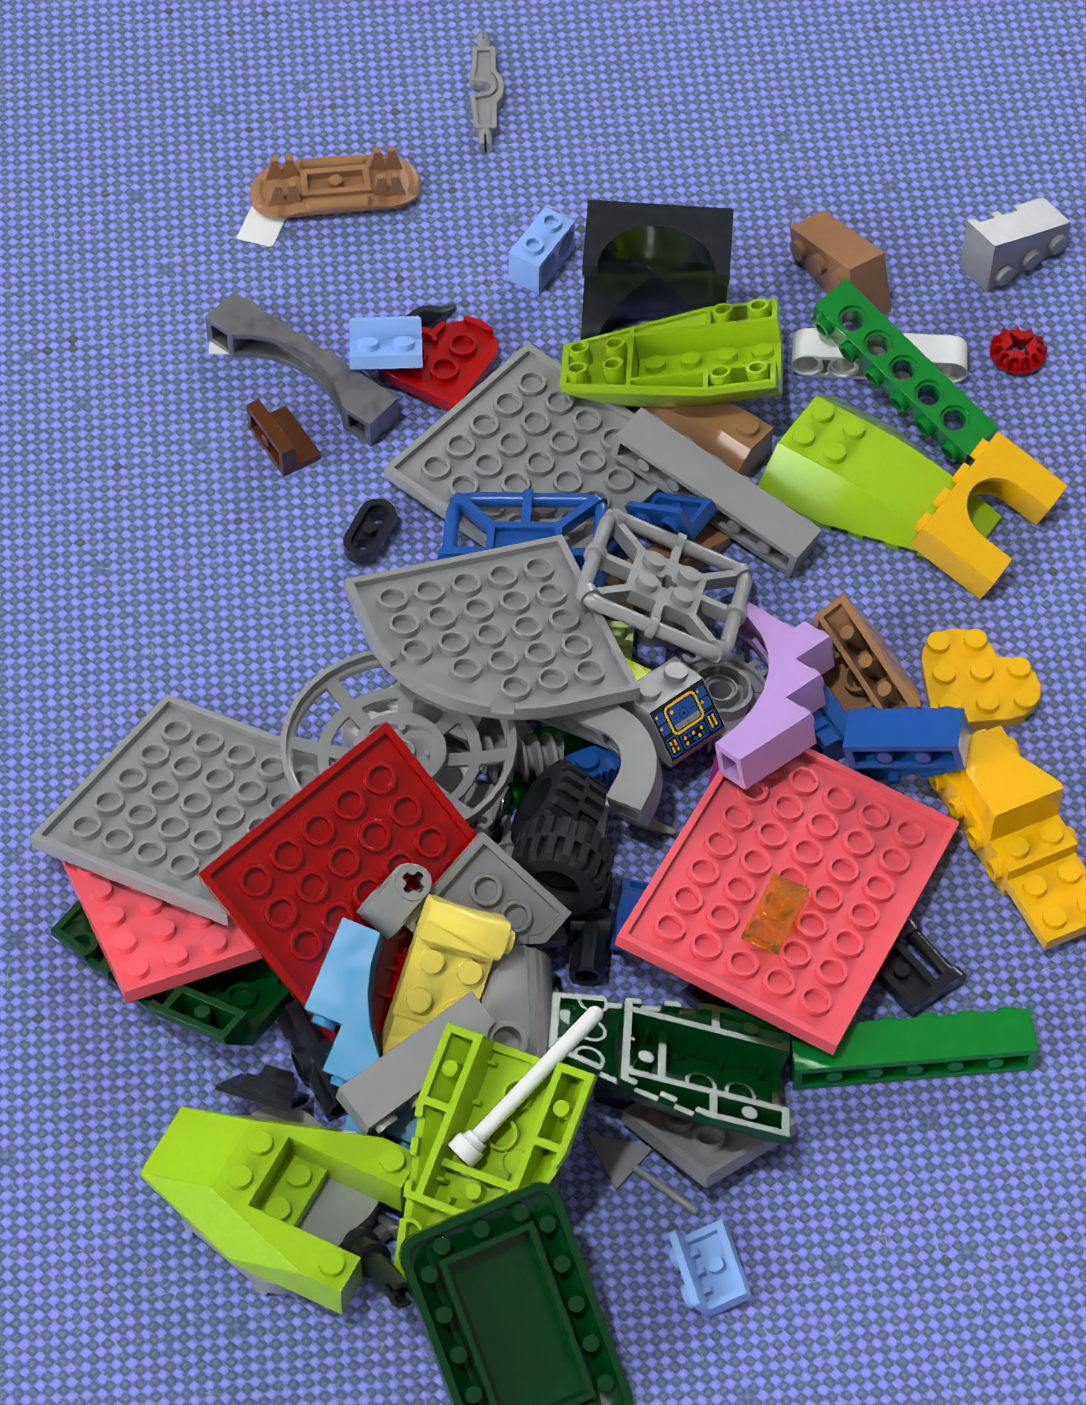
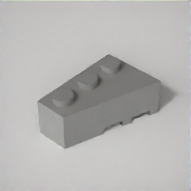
(1012, 242)

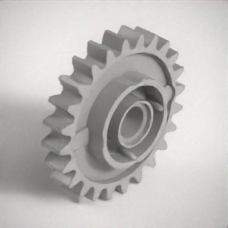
(732, 685)

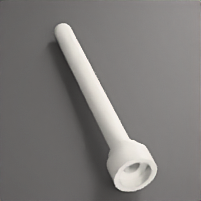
(472, 1143)

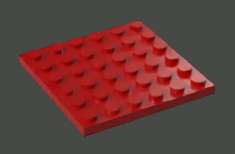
(328, 853)

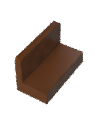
(281, 437)

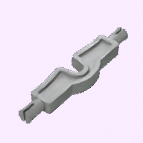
(485, 104)

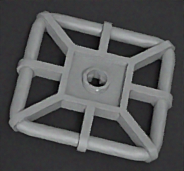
(651, 573)

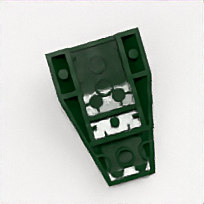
(226, 1006)
(684, 1062)

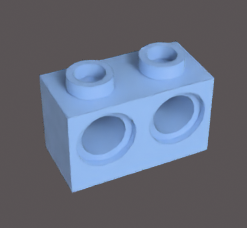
(541, 250)

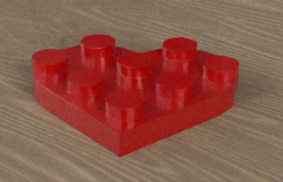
(453, 360)

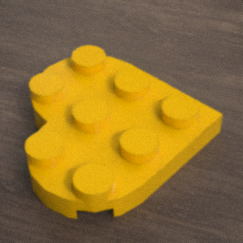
(966, 673)

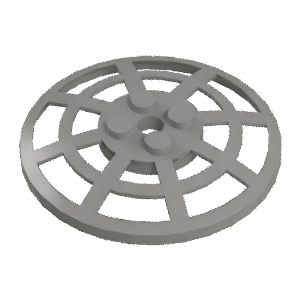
(417, 732)

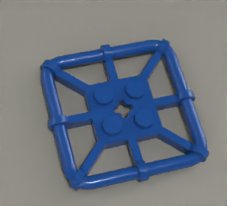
(509, 533)

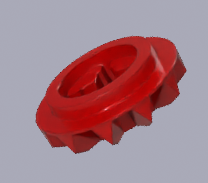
(1014, 360)

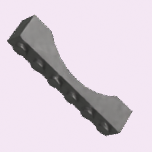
(250, 332)

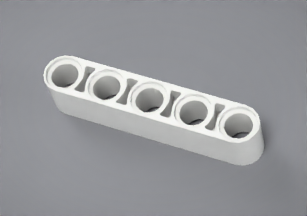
(820, 356)

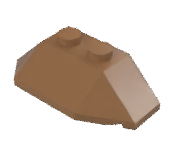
(865, 666)

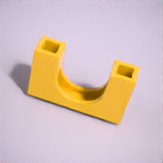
(949, 535)

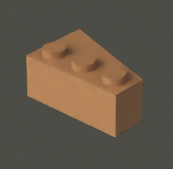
(838, 253)

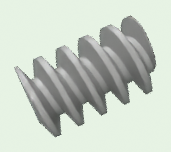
(531, 754)

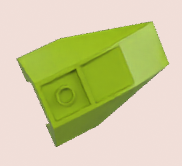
(682, 359)

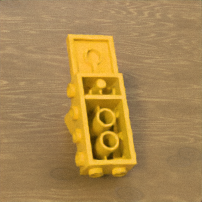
(1017, 833)

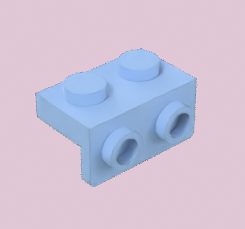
(709, 1268)

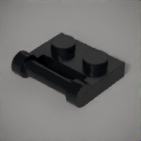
(908, 978)

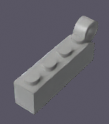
(398, 1076)

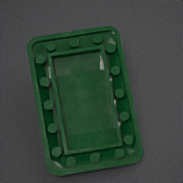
(513, 1306)

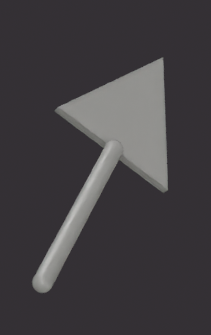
(623, 1158)

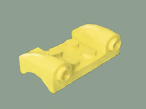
(444, 963)

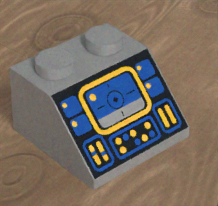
(676, 711)

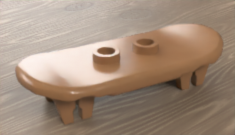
(335, 184)

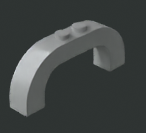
(639, 781)

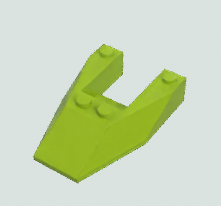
(254, 1180)

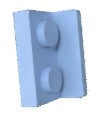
(385, 342)

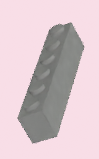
(743, 509)

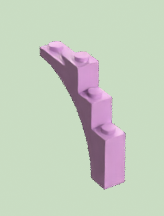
(782, 717)

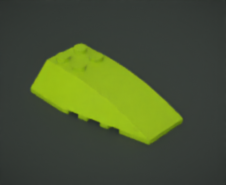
(860, 476)
(459, 1091)

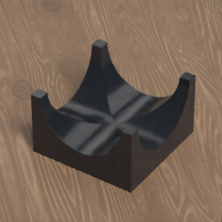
(652, 262)

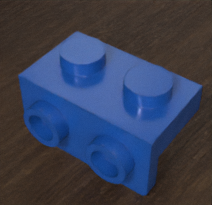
(675, 513)

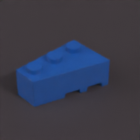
(906, 741)

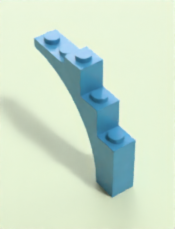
(344, 999)

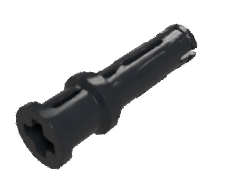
(377, 1264)

